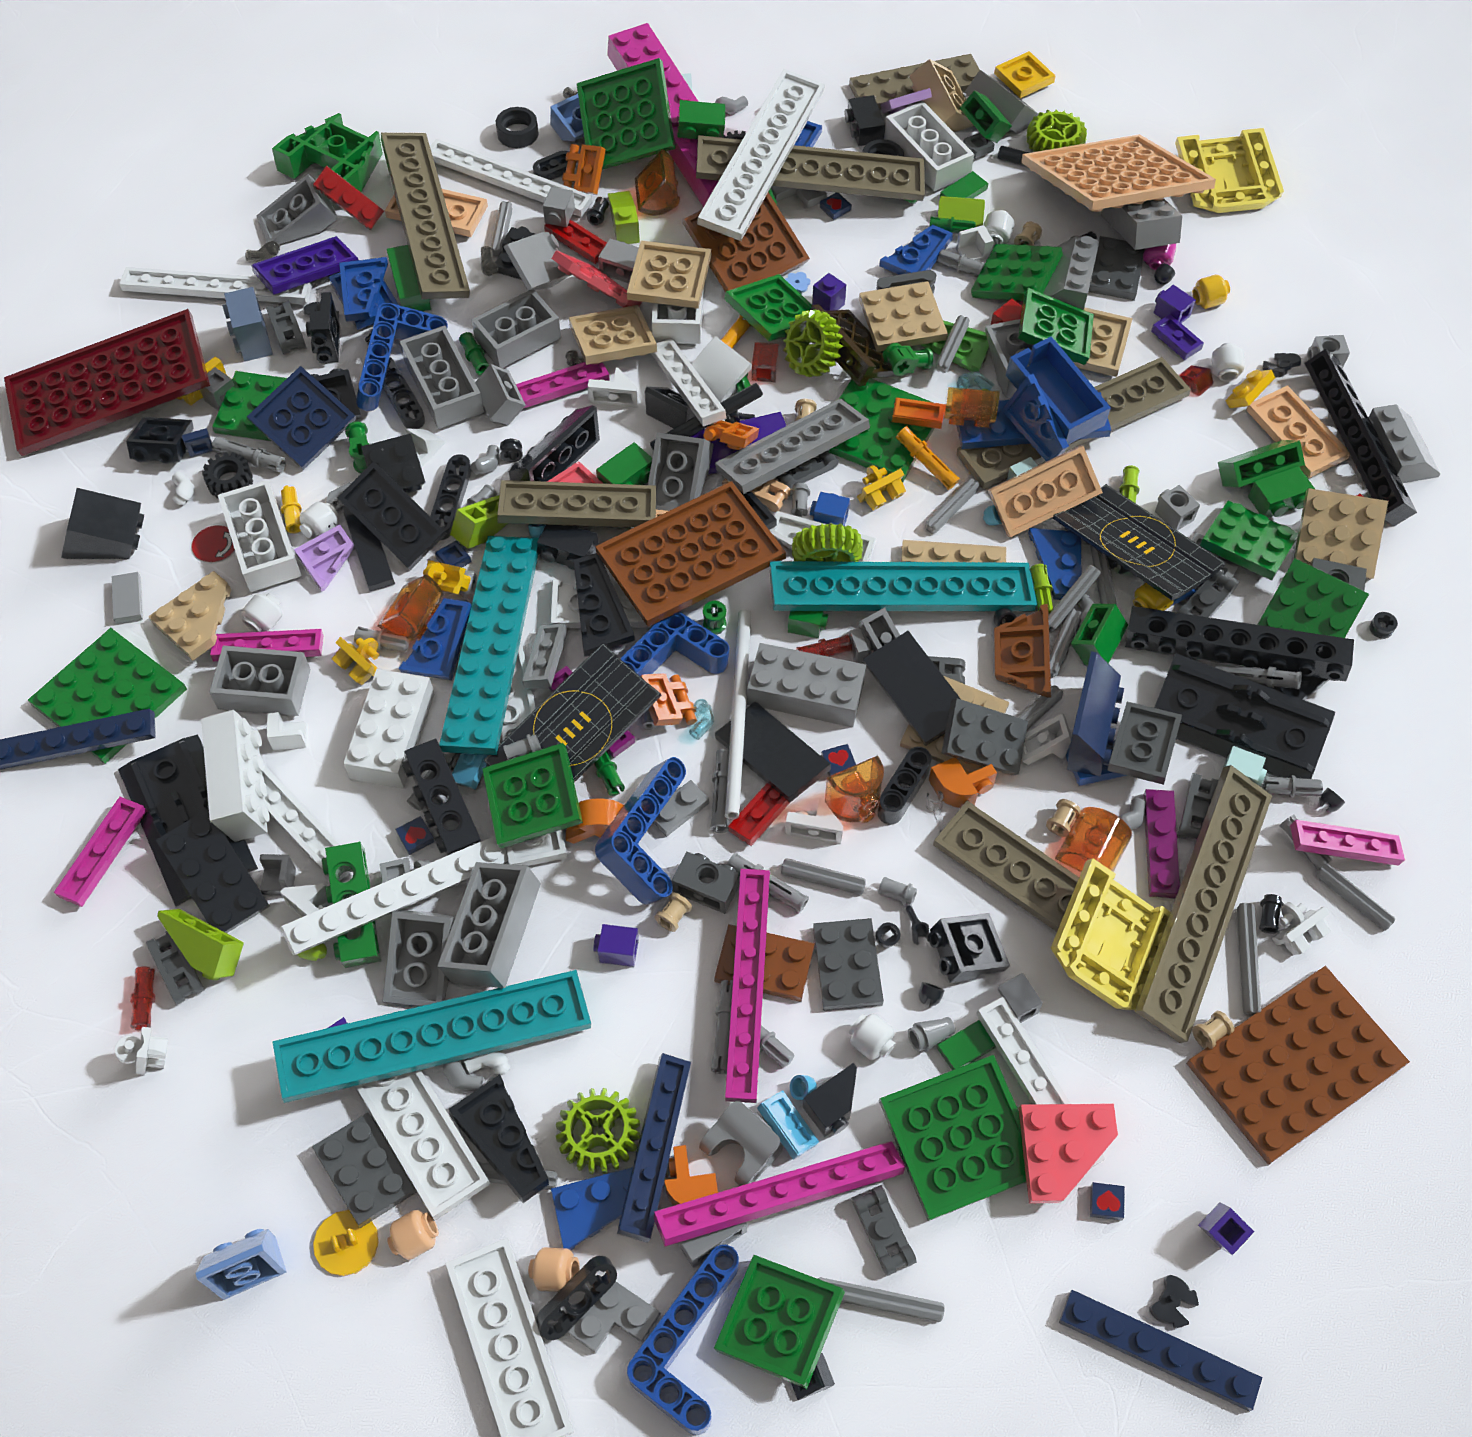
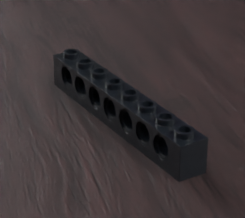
(1359, 436)
(1240, 643)

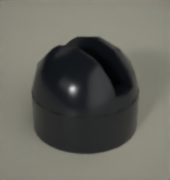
(1164, 274)
(1006, 613)
(1332, 799)
(883, 929)
(931, 992)

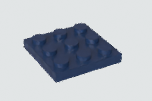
(301, 417)

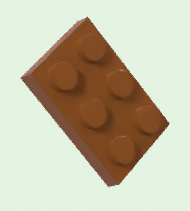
(785, 964)

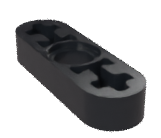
(552, 1309)

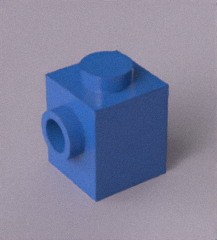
(830, 509)

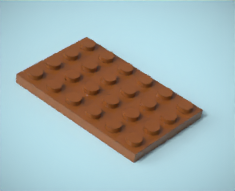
(690, 553)
(1297, 1064)

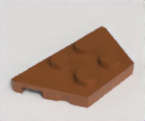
(1024, 652)

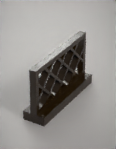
(854, 356)

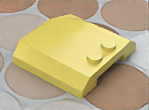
(1241, 167)
(1108, 937)

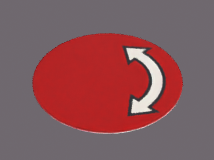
(213, 544)

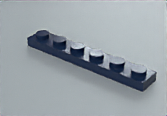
(77, 738)
(654, 1148)
(1161, 1350)

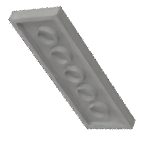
(792, 445)

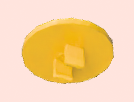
(343, 1246)

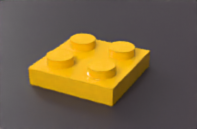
(1024, 74)

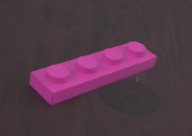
(561, 382)
(307, 641)
(1347, 842)
(100, 851)

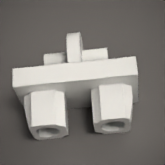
(1311, 921)
(146, 1052)

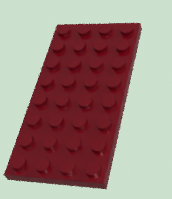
(105, 382)

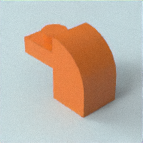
(957, 785)
(596, 818)
(687, 1187)

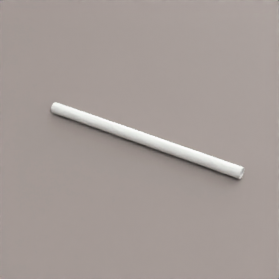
(738, 715)

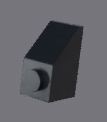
(832, 1102)

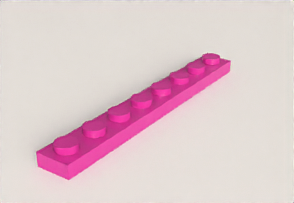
(747, 987)
(778, 1193)

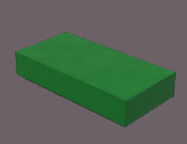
(966, 187)
(966, 1046)

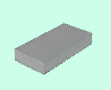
(127, 597)

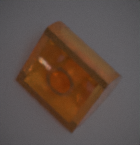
(657, 186)
(971, 405)
(412, 608)
(856, 791)
(1096, 836)

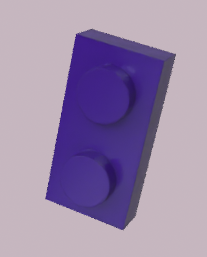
(1177, 337)

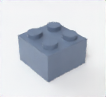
(247, 324)

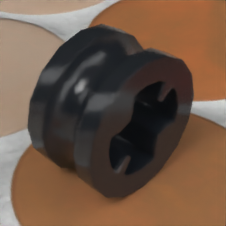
(511, 450)
(1381, 632)

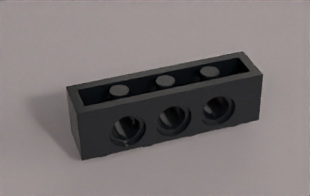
(430, 757)

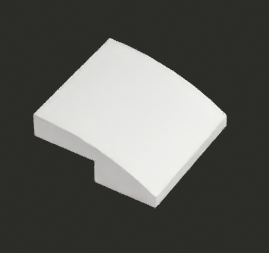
(721, 368)

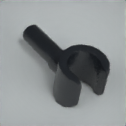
(737, 416)
(918, 928)

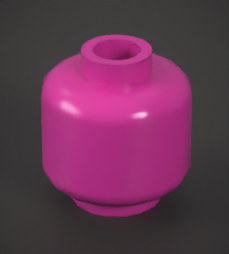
(1159, 255)

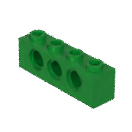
(339, 860)

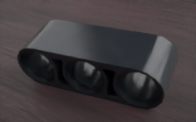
(900, 796)

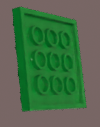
(627, 113)
(878, 443)
(106, 682)
(958, 1136)

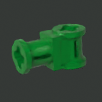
(905, 360)
(357, 437)

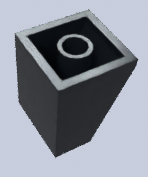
(102, 527)

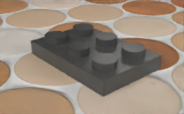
(1116, 269)
(984, 736)
(1145, 743)
(847, 964)
(364, 1170)

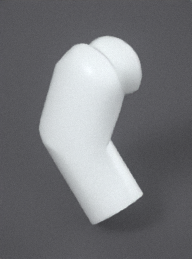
(184, 489)
(495, 1059)

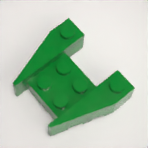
(330, 145)

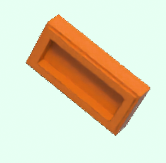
(918, 413)

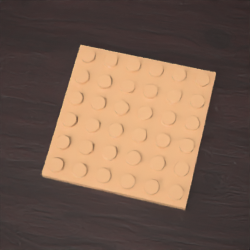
(1117, 172)

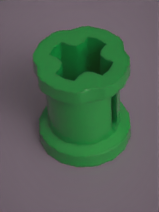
(711, 618)

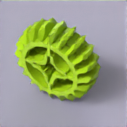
(1055, 131)
(812, 328)
(828, 544)
(588, 1141)

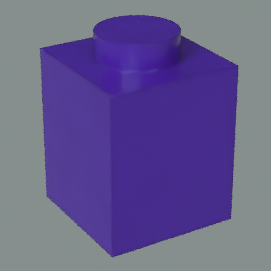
(829, 293)
(1174, 302)
(617, 945)
(1226, 1228)

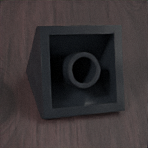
(667, 406)

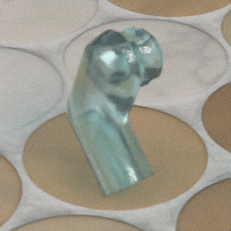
(974, 379)
(704, 718)

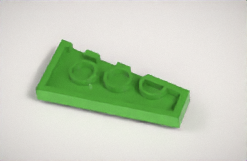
(971, 351)

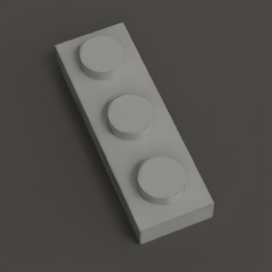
(545, 656)

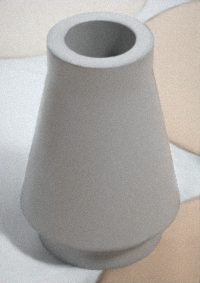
(929, 1033)

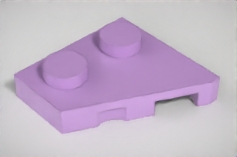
(900, 103)
(325, 555)

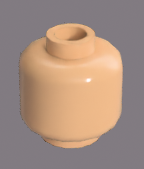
(412, 1234)
(553, 1268)

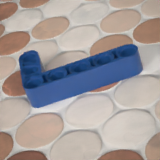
(390, 323)
(685, 637)
(619, 844)
(680, 1335)

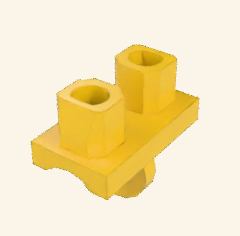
(872, 492)
(448, 577)
(348, 653)

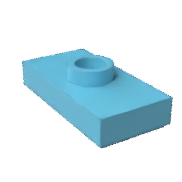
(469, 769)
(788, 1124)

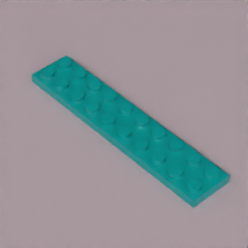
(901, 586)
(490, 647)
(429, 1035)

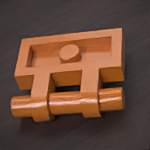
(589, 168)
(733, 434)
(666, 709)

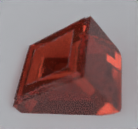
(1197, 379)

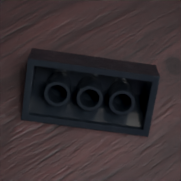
(559, 447)

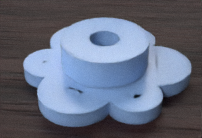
(798, 281)

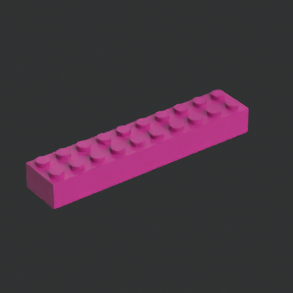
(642, 45)

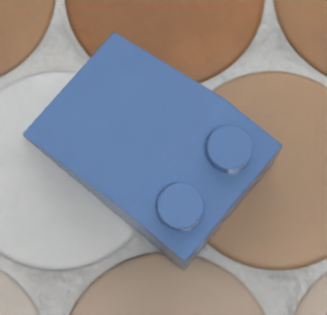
(242, 1264)

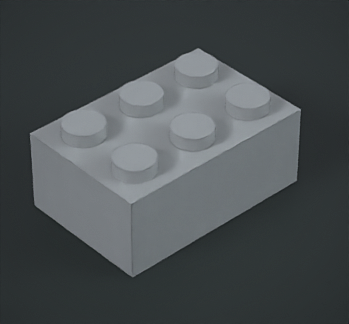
(516, 328)
(260, 680)

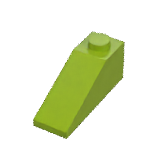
(624, 217)
(477, 522)
(202, 944)

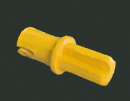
(291, 509)

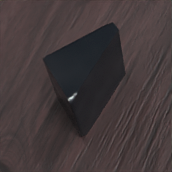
(819, 1381)

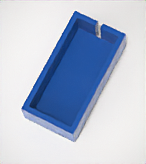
(1068, 392)

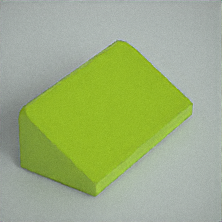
(962, 209)

